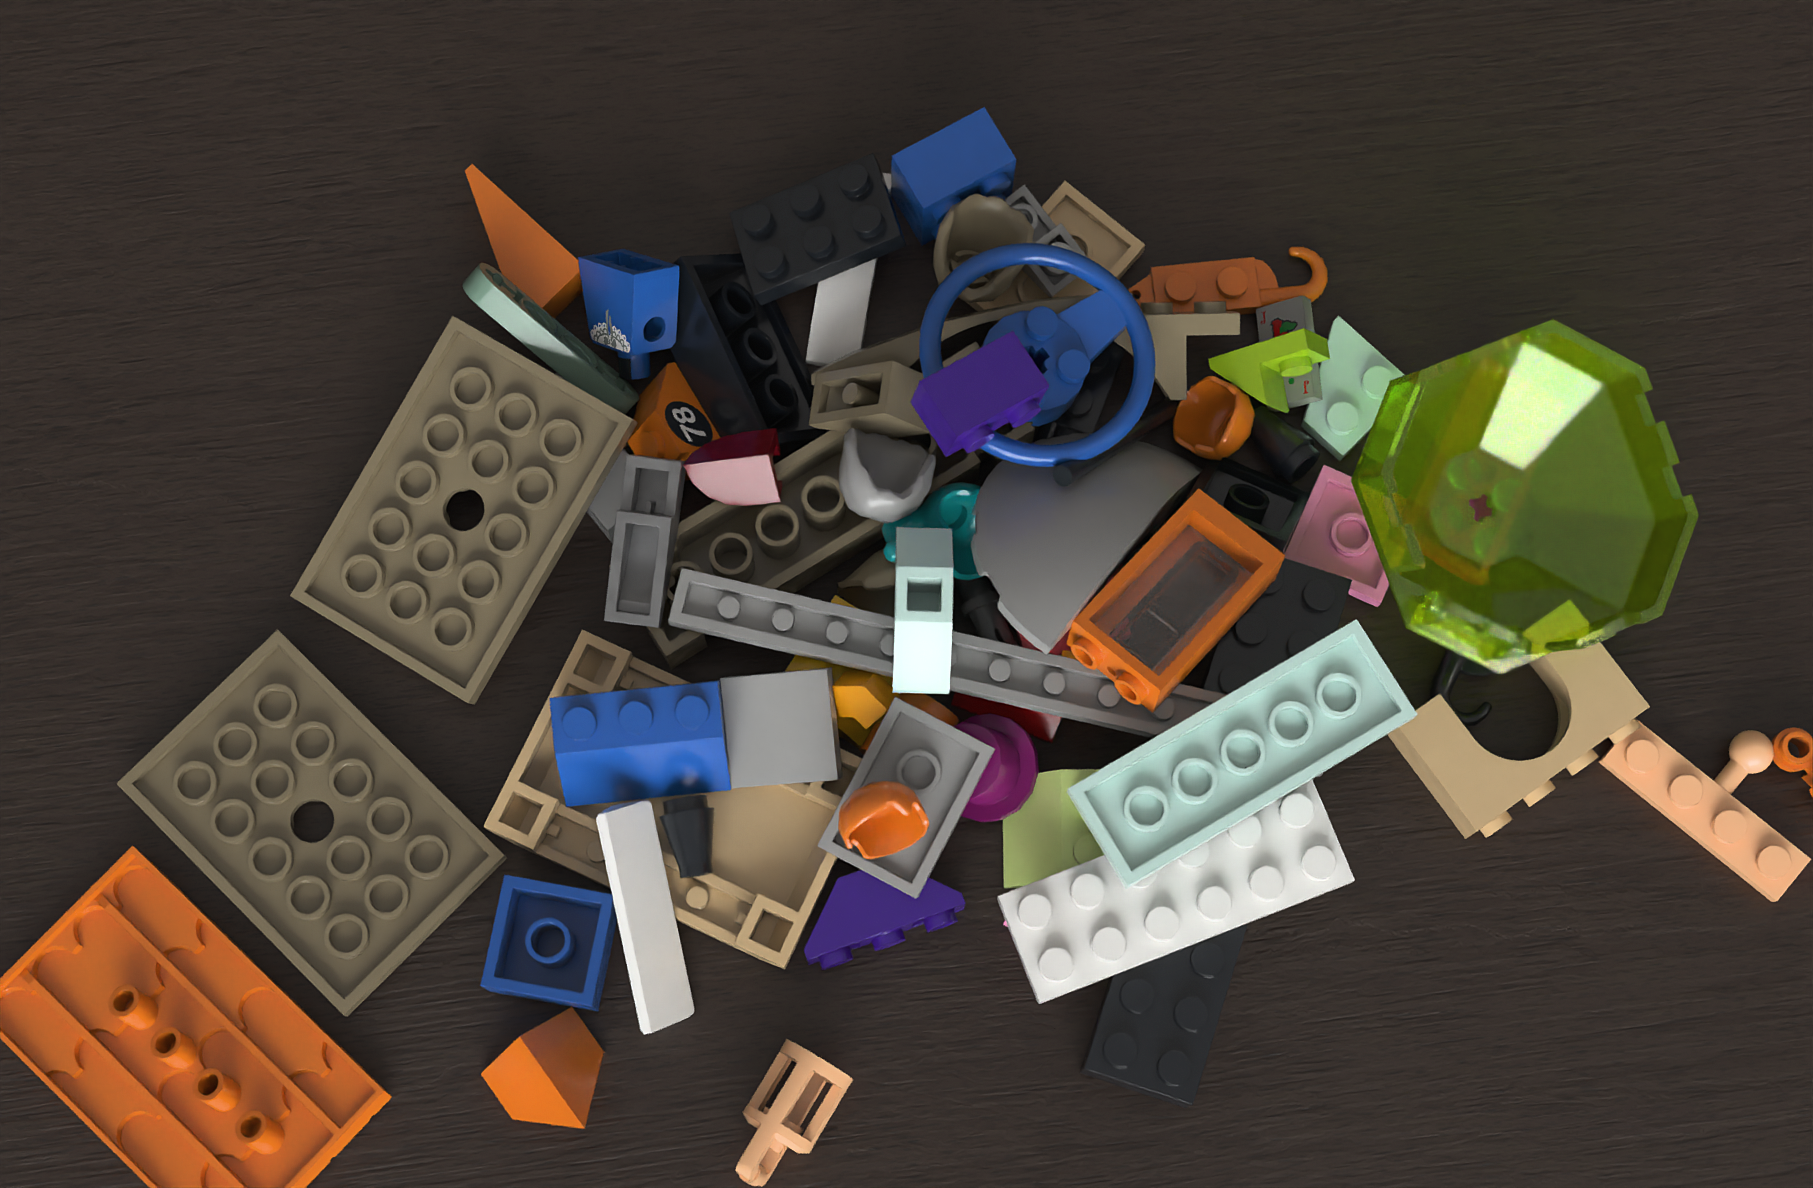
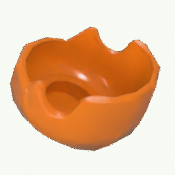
(1213, 419)
(882, 819)

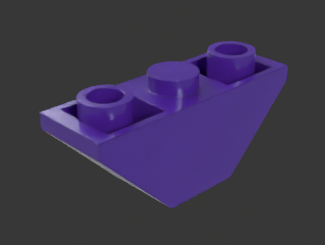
(874, 912)

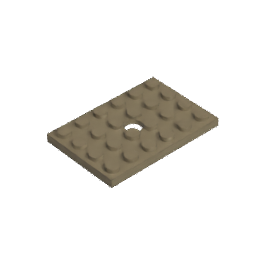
(393, 560)
(229, 797)

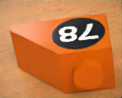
(670, 419)

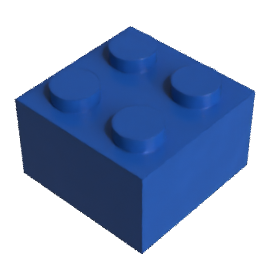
(948, 168)
(550, 943)

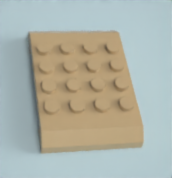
(762, 835)

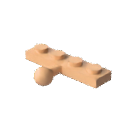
(1706, 805)

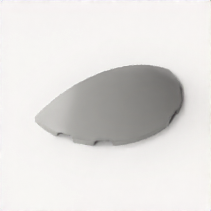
(1060, 544)

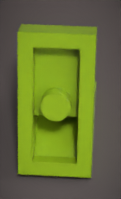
(1261, 366)

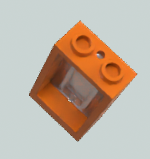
(1174, 601)

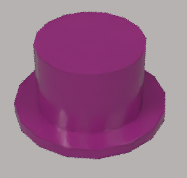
(1010, 772)

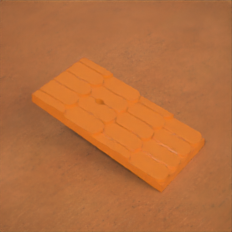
(180, 1042)

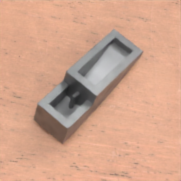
(644, 540)

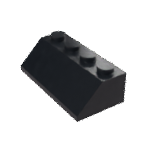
(740, 354)

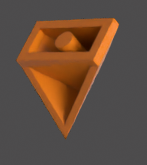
(549, 1072)

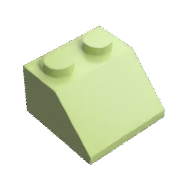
(1047, 831)

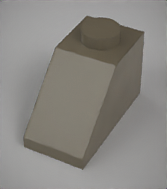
(868, 399)

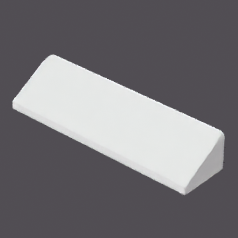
(645, 914)

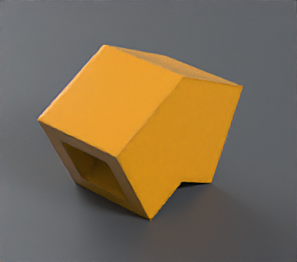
(863, 696)

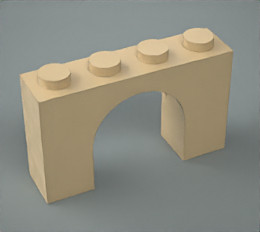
(1479, 787)

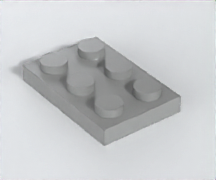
(941, 770)

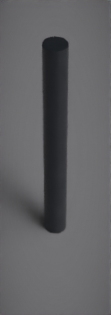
(1149, 421)

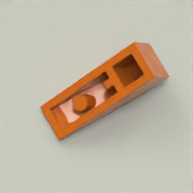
(524, 249)

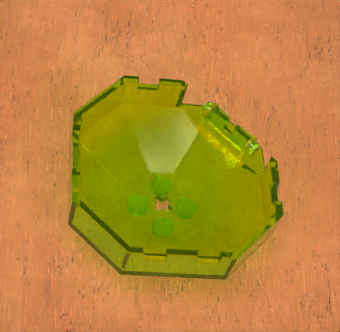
(1576, 488)

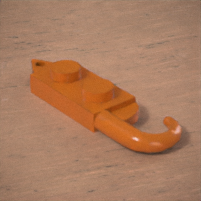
(1239, 282)

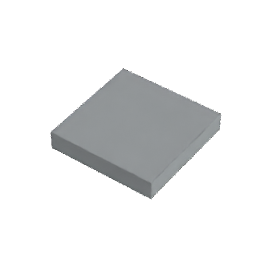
(781, 728)

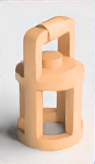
(781, 1123)

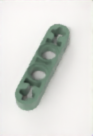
(547, 338)

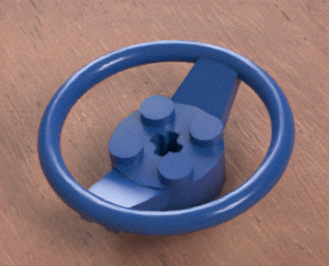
(1057, 344)

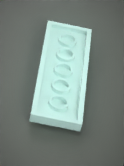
(1241, 753)

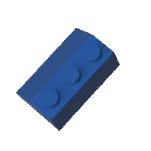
(640, 743)

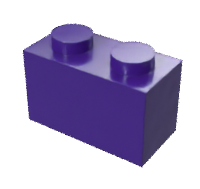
(980, 395)

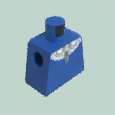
(630, 306)

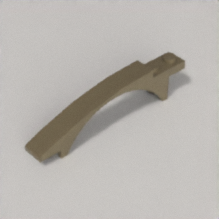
(1167, 330)

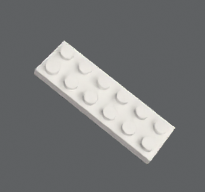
(1091, 927)

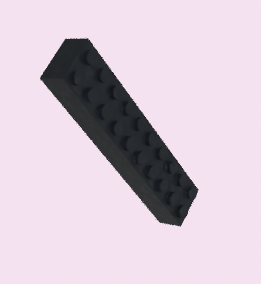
(1165, 1012)

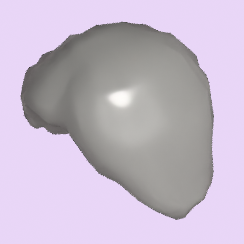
(883, 475)

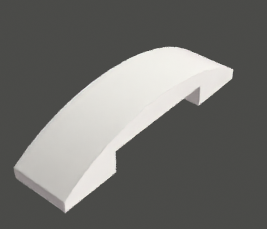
(841, 311)

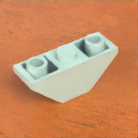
(923, 610)

